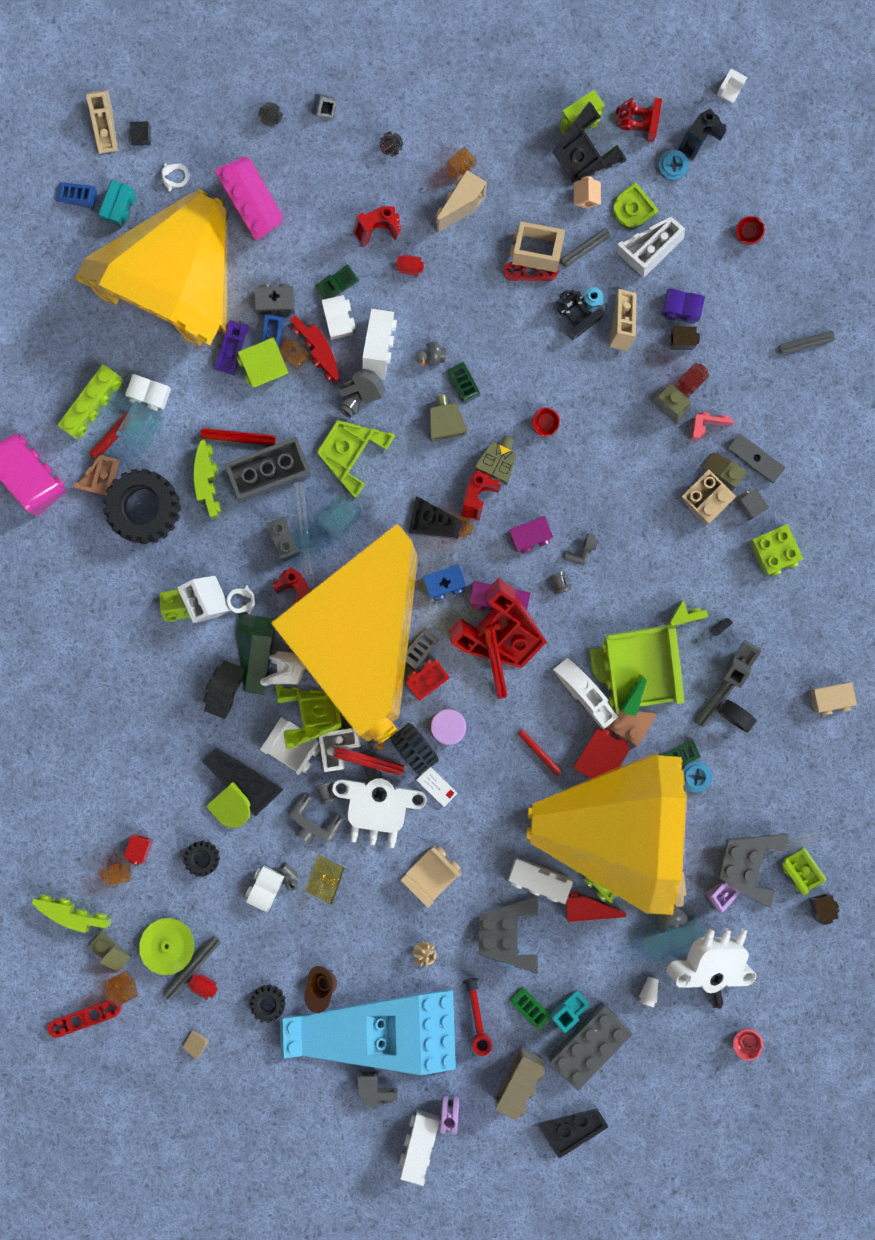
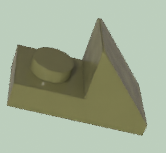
(110, 952)

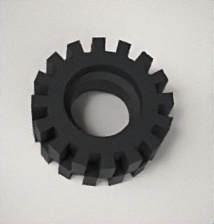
(193, 867)
(262, 1014)

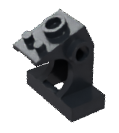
(696, 134)
(570, 299)

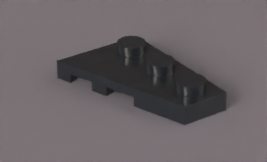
(433, 521)
(572, 1130)

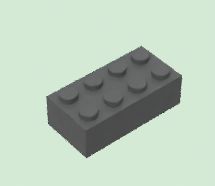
(268, 469)
(589, 1046)

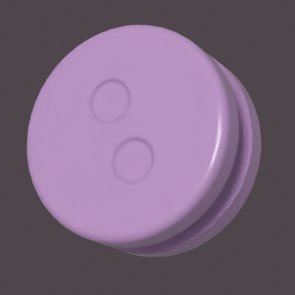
(448, 726)
(449, 1115)

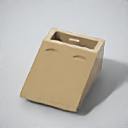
(462, 201)

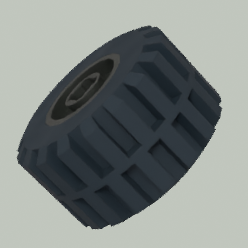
(414, 749)

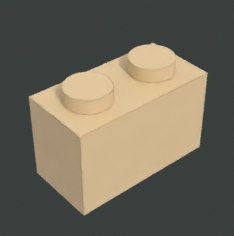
(833, 697)

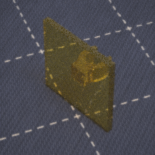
(325, 879)

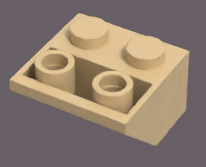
(707, 497)

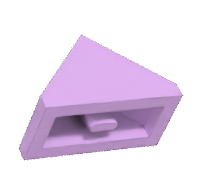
(722, 896)

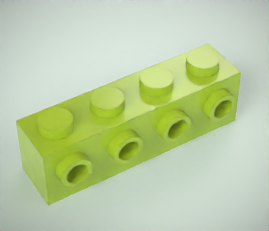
(90, 402)

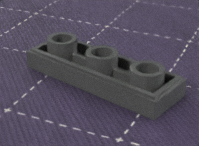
(766, 465)

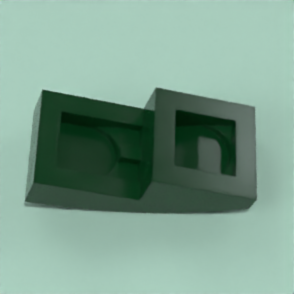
(337, 283)

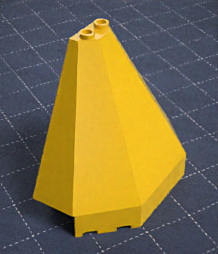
(170, 267)
(621, 830)

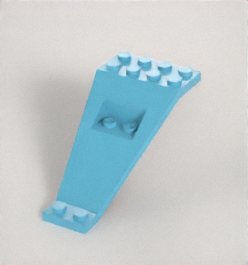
(413, 1033)

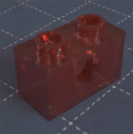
(692, 379)

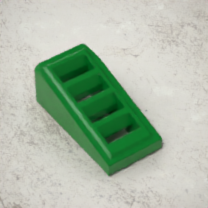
(632, 700)
(537, 1024)

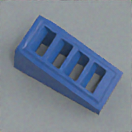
(91, 196)
(266, 325)

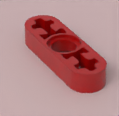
(516, 277)

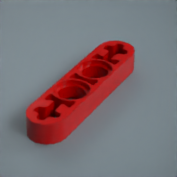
(85, 1019)

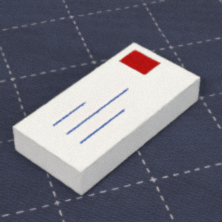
(437, 786)

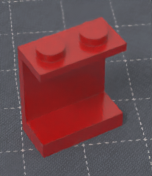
(601, 754)

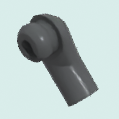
(291, 876)

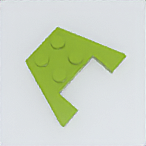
(345, 446)
(317, 714)

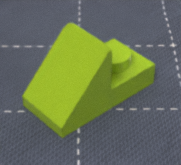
(681, 616)

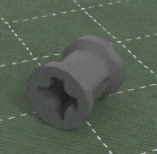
(560, 583)
(325, 793)

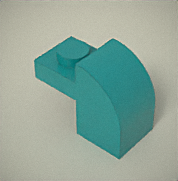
(566, 1013)

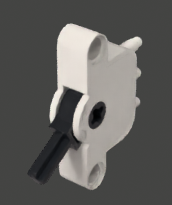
(376, 813)
(714, 964)

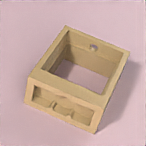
(536, 260)

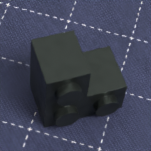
(222, 689)

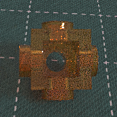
(121, 988)

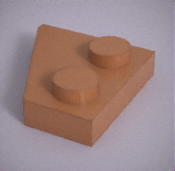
(99, 476)
(632, 727)

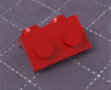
(428, 679)

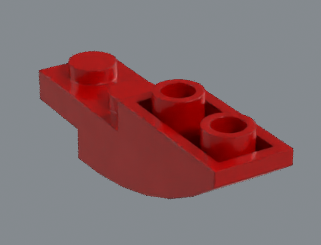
(322, 353)

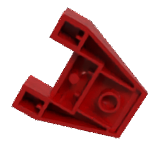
(514, 629)

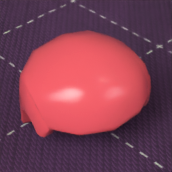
(747, 1044)

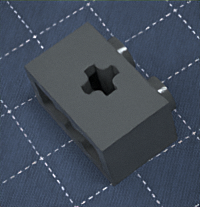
(284, 303)
(283, 538)

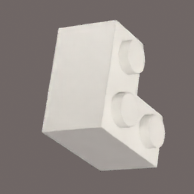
(340, 738)

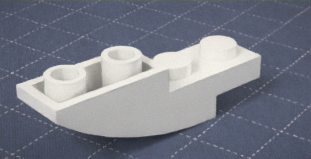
(586, 692)

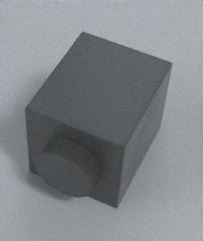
(752, 503)

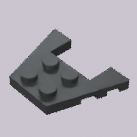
(743, 861)
(500, 935)

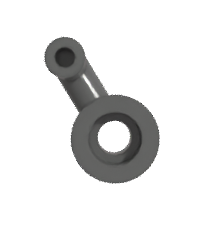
(590, 544)

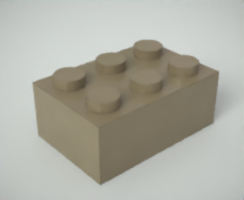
(519, 1084)

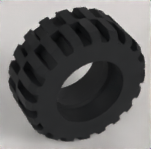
(119, 495)

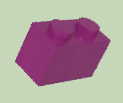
(531, 534)

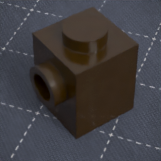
(684, 338)
(824, 908)

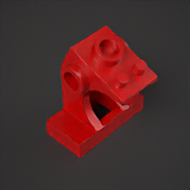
(649, 121)
(367, 223)
(477, 484)
(294, 580)

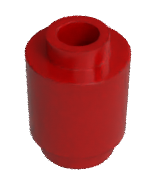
(410, 265)
(203, 986)

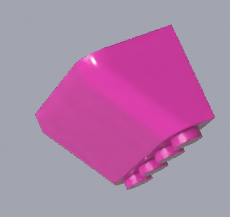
(249, 197)
(27, 476)

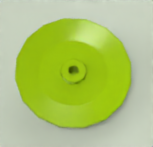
(166, 946)

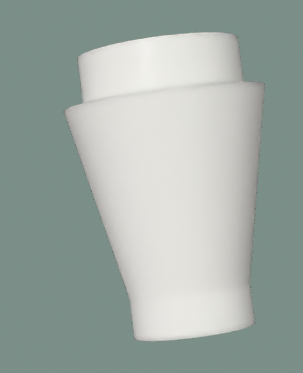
(649, 992)

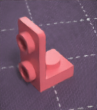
(698, 428)

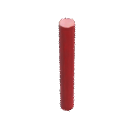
(539, 752)

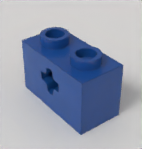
(452, 574)

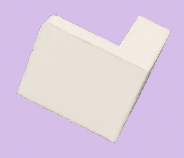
(731, 86)

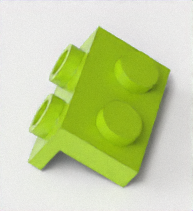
(172, 606)
(803, 871)

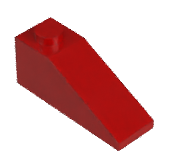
(584, 908)

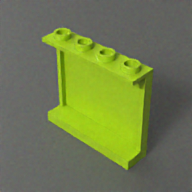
(648, 653)

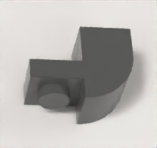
(366, 383)
(740, 663)
(371, 1094)

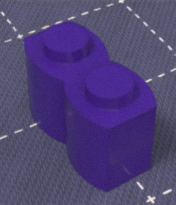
(683, 305)

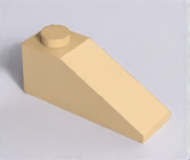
(102, 120)
(624, 320)

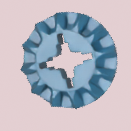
(679, 158)
(703, 771)

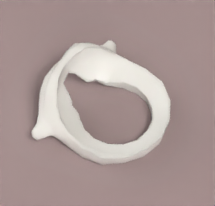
(168, 169)
(245, 592)

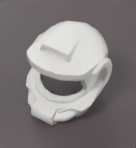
(288, 669)

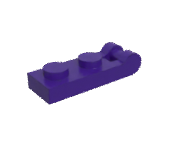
(231, 346)

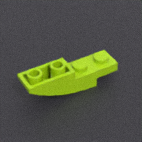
(204, 472)
(63, 913)

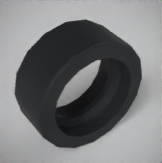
(737, 715)

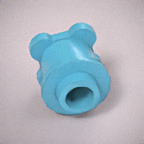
(592, 303)

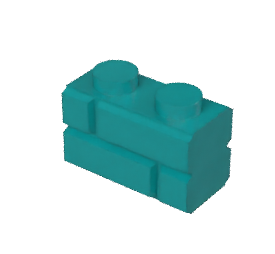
(117, 203)

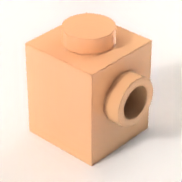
(587, 193)

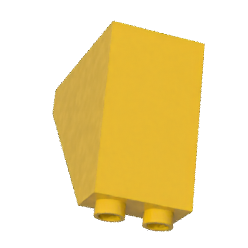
(357, 633)

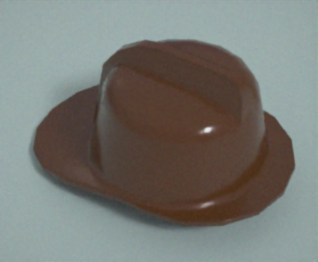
(319, 989)

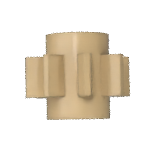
(424, 954)

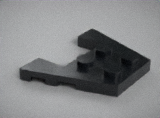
(577, 152)

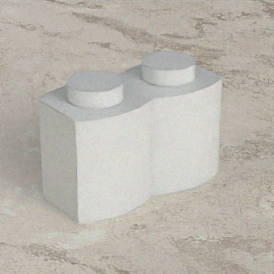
(337, 317)
(148, 392)
(265, 888)

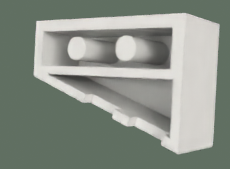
(652, 246)
(378, 342)
(540, 880)
(419, 1147)

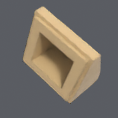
(195, 1044)

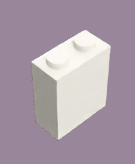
(203, 598)

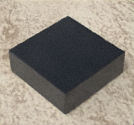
(721, 626)

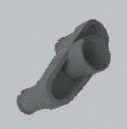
(307, 828)

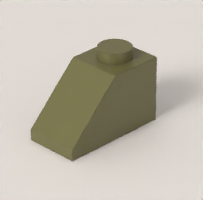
(725, 470)

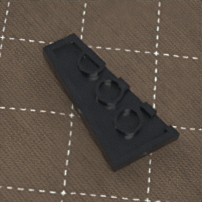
(253, 785)

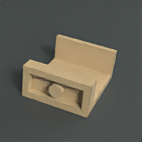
(431, 875)

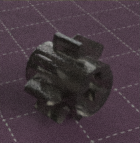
(270, 114)
(391, 144)

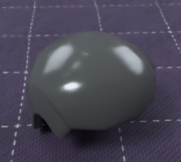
(678, 918)

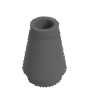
(350, 404)

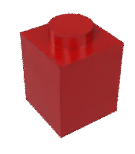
(138, 849)

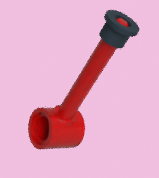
(471, 986)

